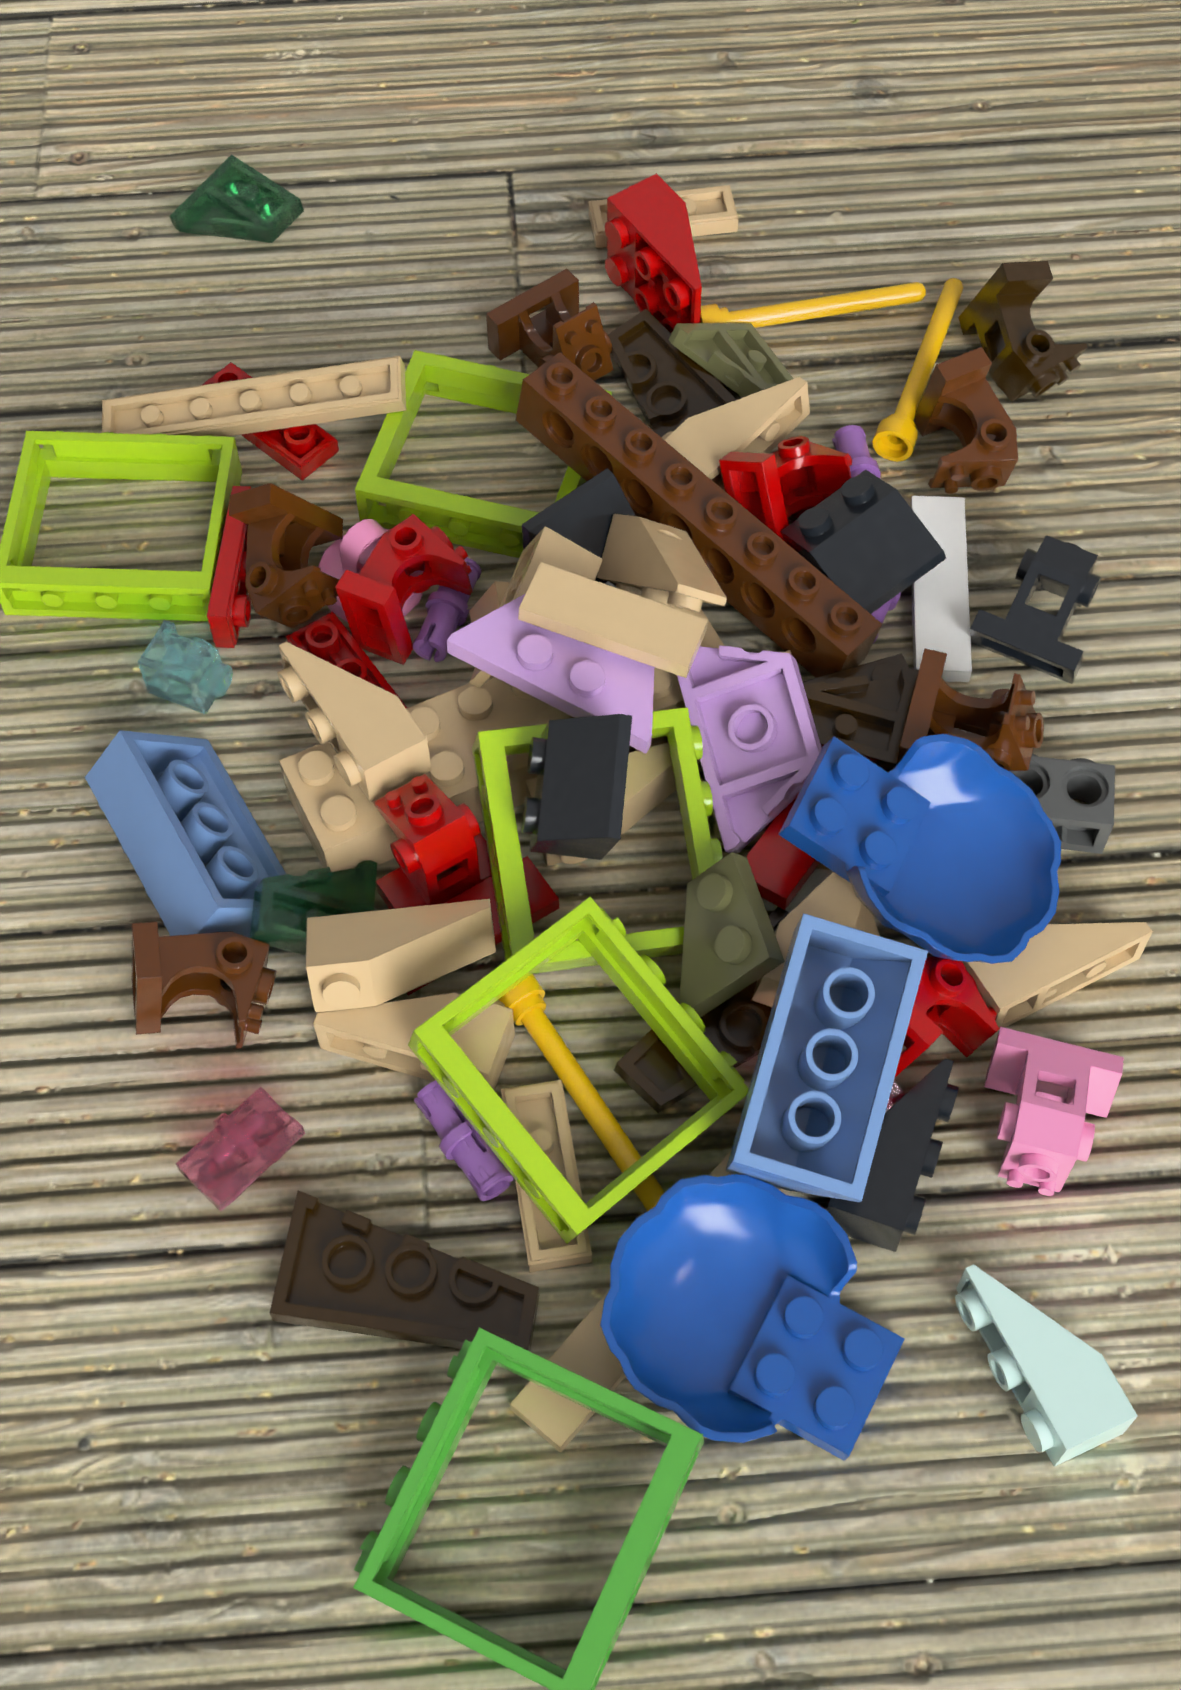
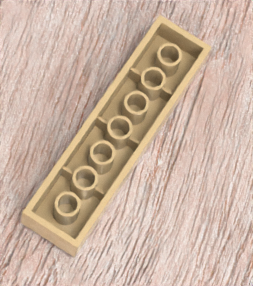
(350, 828)

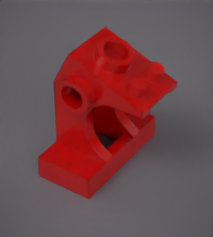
(784, 481)
(378, 593)
(430, 840)
(947, 1006)

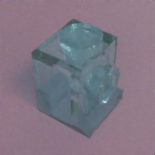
(184, 669)

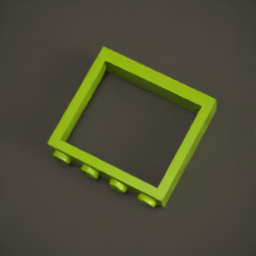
(462, 518)
(102, 591)
(504, 846)
(644, 988)

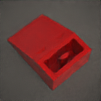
(654, 251)

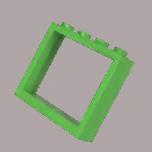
(415, 1487)

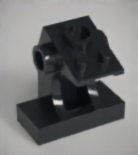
(1035, 635)

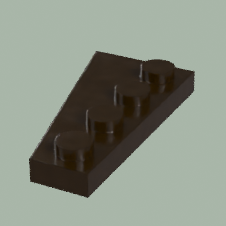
(662, 377)
(731, 1027)
(376, 1283)

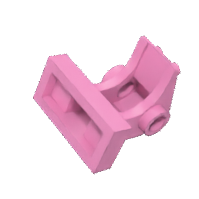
(1054, 1092)

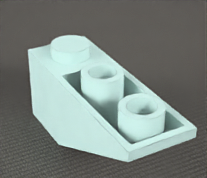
(1056, 1377)

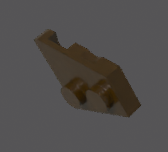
(864, 713)

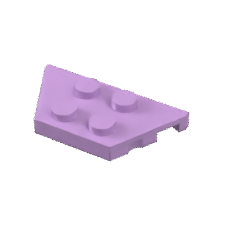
(559, 669)
(753, 735)

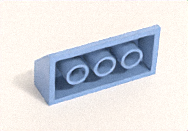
(183, 830)
(827, 1060)

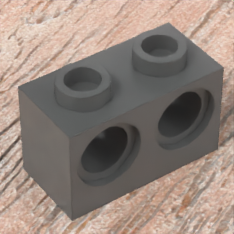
(1058, 782)

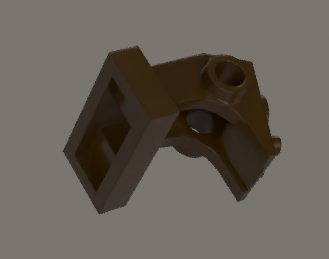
(1007, 333)

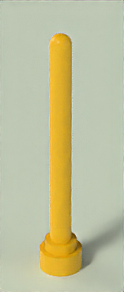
(816, 307)
(898, 433)
(528, 1010)

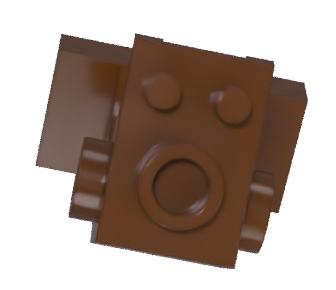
(554, 330)
(966, 404)
(278, 550)
(1007, 714)
(198, 965)

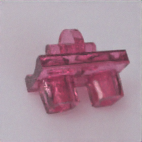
(240, 1148)

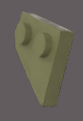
(731, 354)
(725, 935)

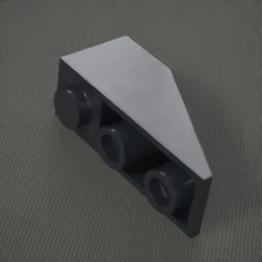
(899, 1159)

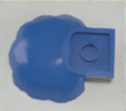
(935, 845)
(738, 1317)

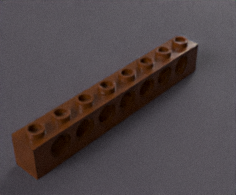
(748, 560)

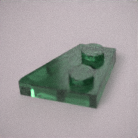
(238, 205)
(287, 901)

